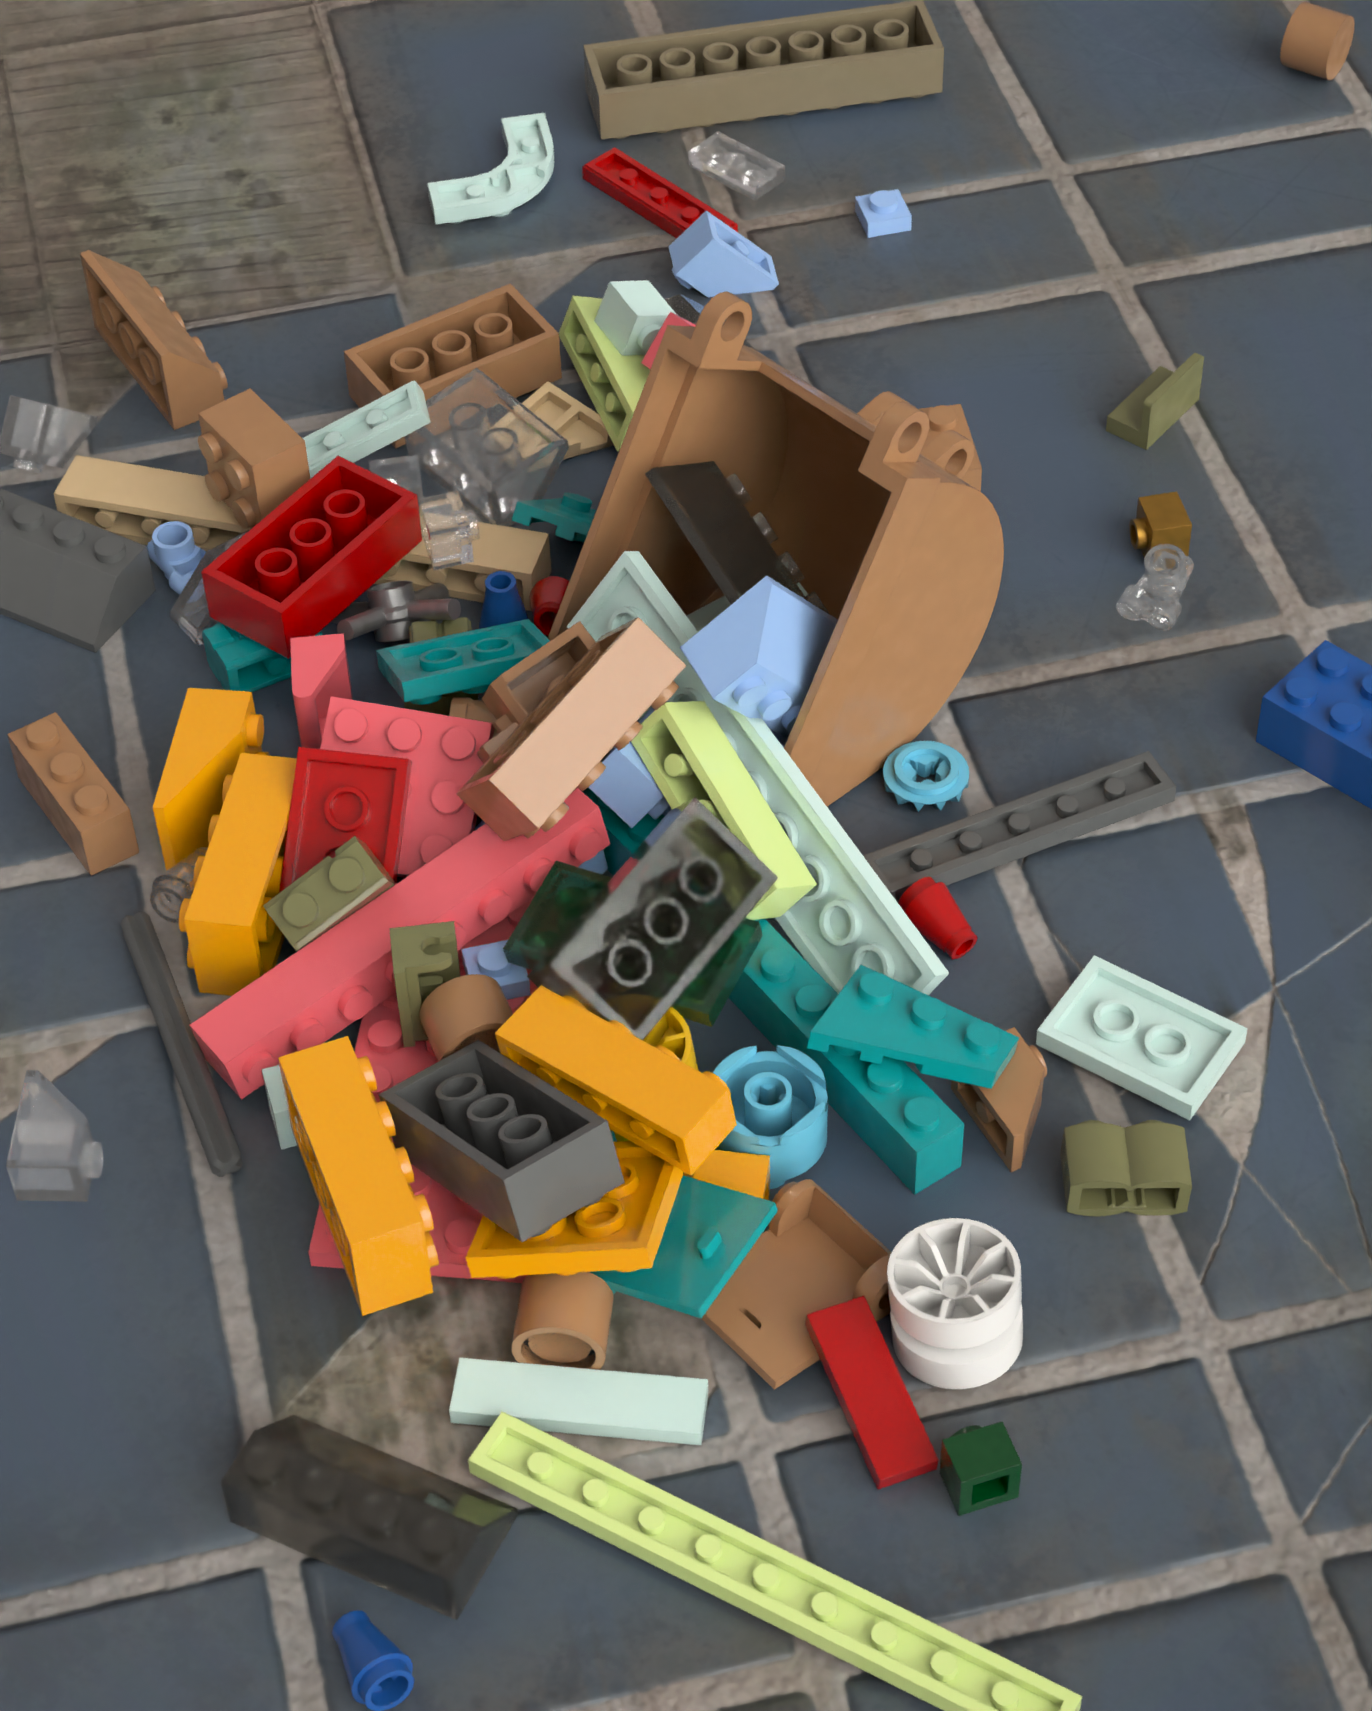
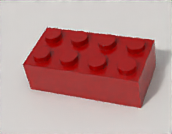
(312, 555)

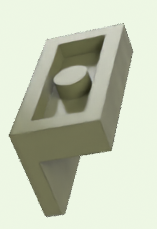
(1157, 403)

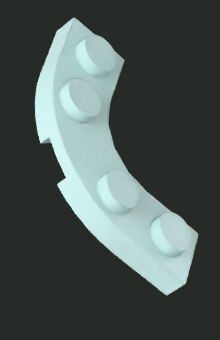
(506, 186)

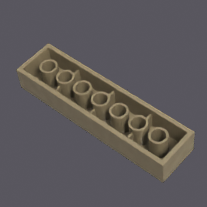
(763, 69)

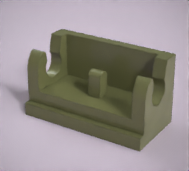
(421, 961)

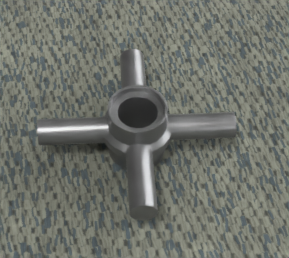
(394, 608)

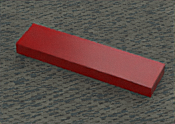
(647, 192)

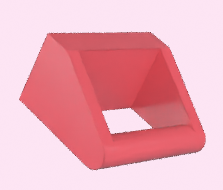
(317, 673)

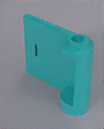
(699, 1249)

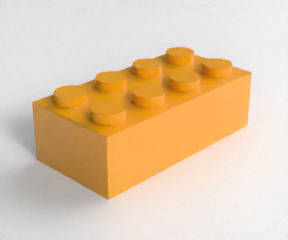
(225, 919)
(359, 1174)

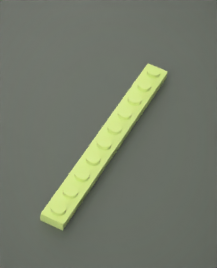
(758, 1575)

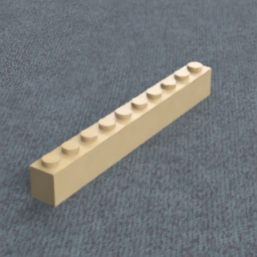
(140, 498)

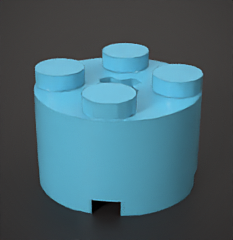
(777, 1108)

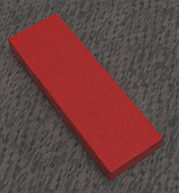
(871, 1392)

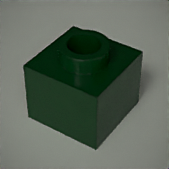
(980, 1467)

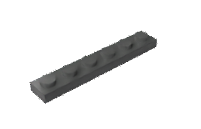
(1025, 825)

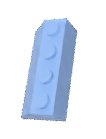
(762, 653)

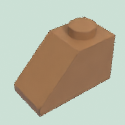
(1011, 1106)

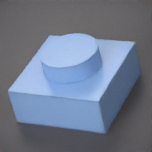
(883, 213)
(492, 962)

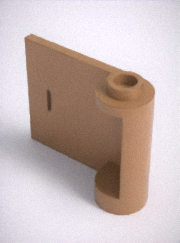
(800, 1265)

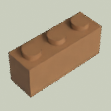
(73, 793)

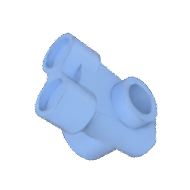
(175, 553)

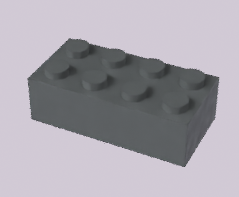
(503, 1140)

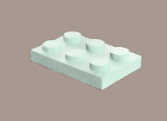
(1141, 1037)

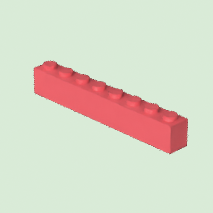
(352, 964)

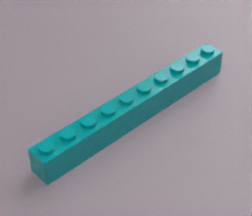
(785, 1001)

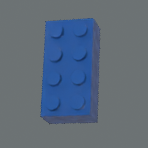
(1324, 720)

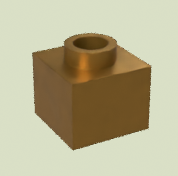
(1160, 521)

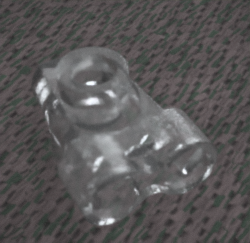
(1159, 589)

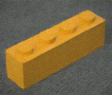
(621, 1078)

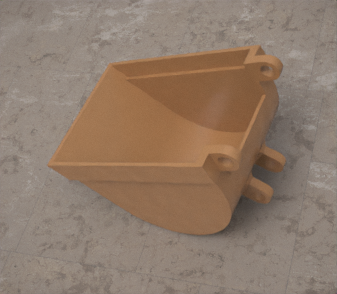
(863, 510)

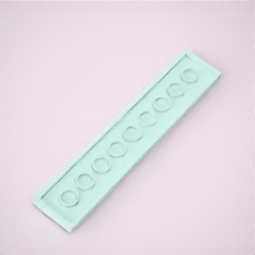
(849, 912)

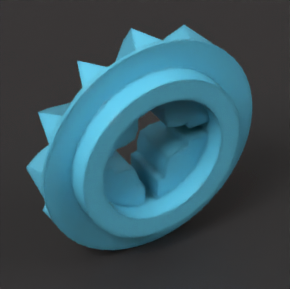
(925, 759)

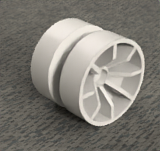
(955, 1303)

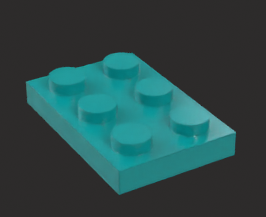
(457, 661)

